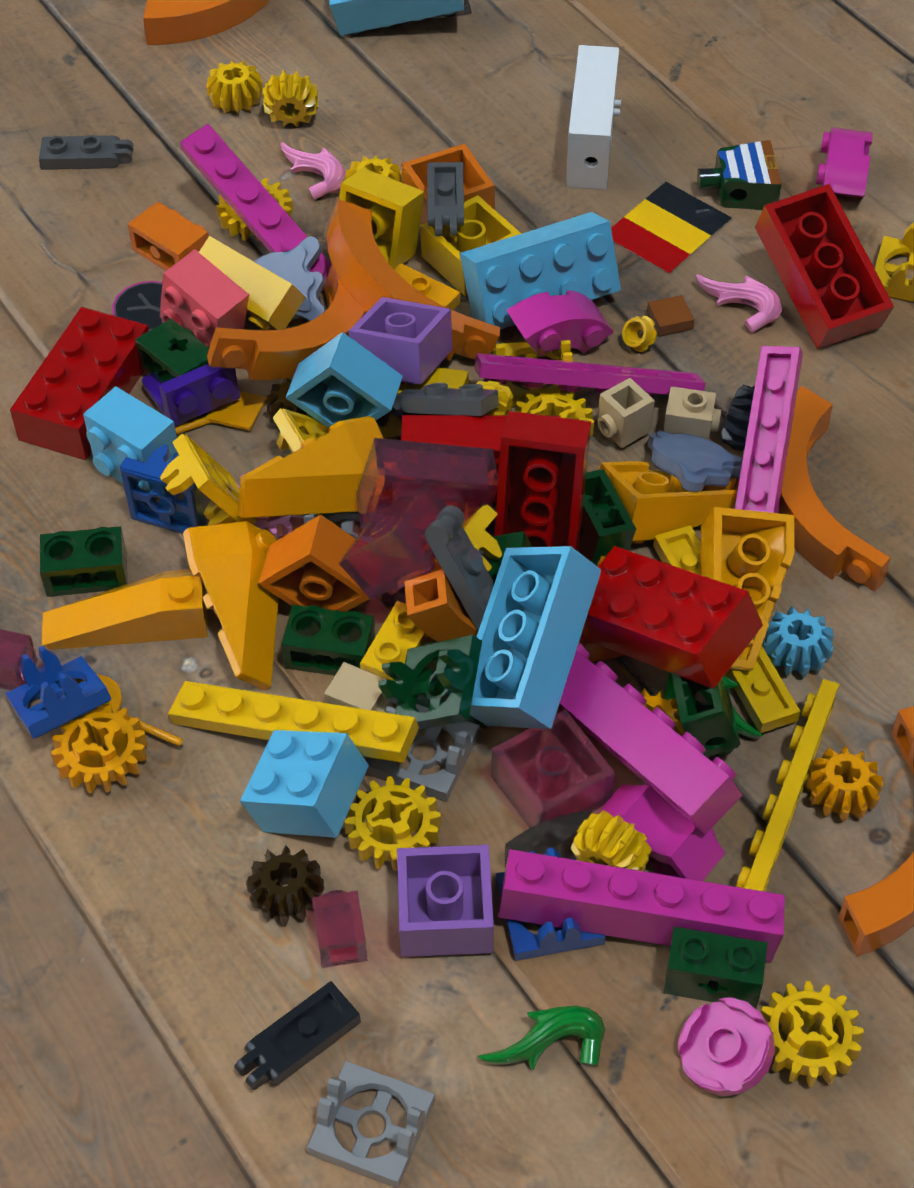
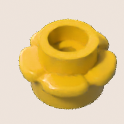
(632, 333)

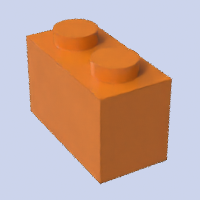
(165, 235)

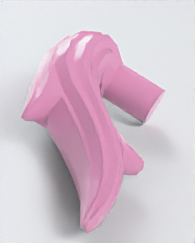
(322, 164)
(749, 293)

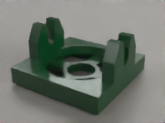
(455, 701)

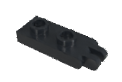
(297, 1037)

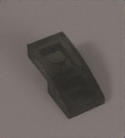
(554, 833)

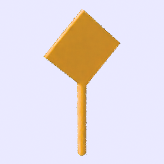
(237, 414)

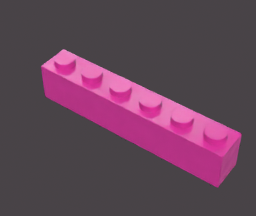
(647, 743)
(634, 901)

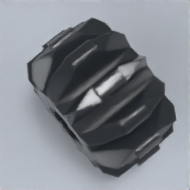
(737, 419)

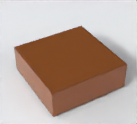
(670, 315)

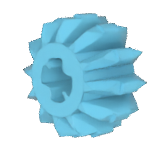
(798, 642)

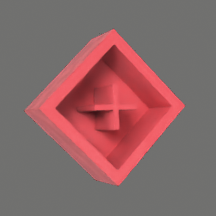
(202, 297)

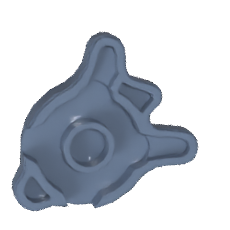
(295, 268)
(693, 460)

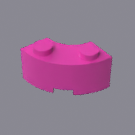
(845, 161)
(557, 318)
(675, 842)

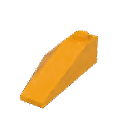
(315, 477)
(658, 500)
(751, 554)
(230, 566)
(142, 611)

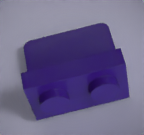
(193, 392)

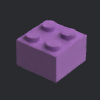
(406, 336)
(445, 900)

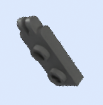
(84, 152)
(445, 196)
(440, 399)

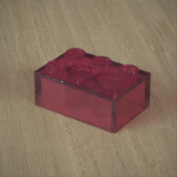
(397, 467)

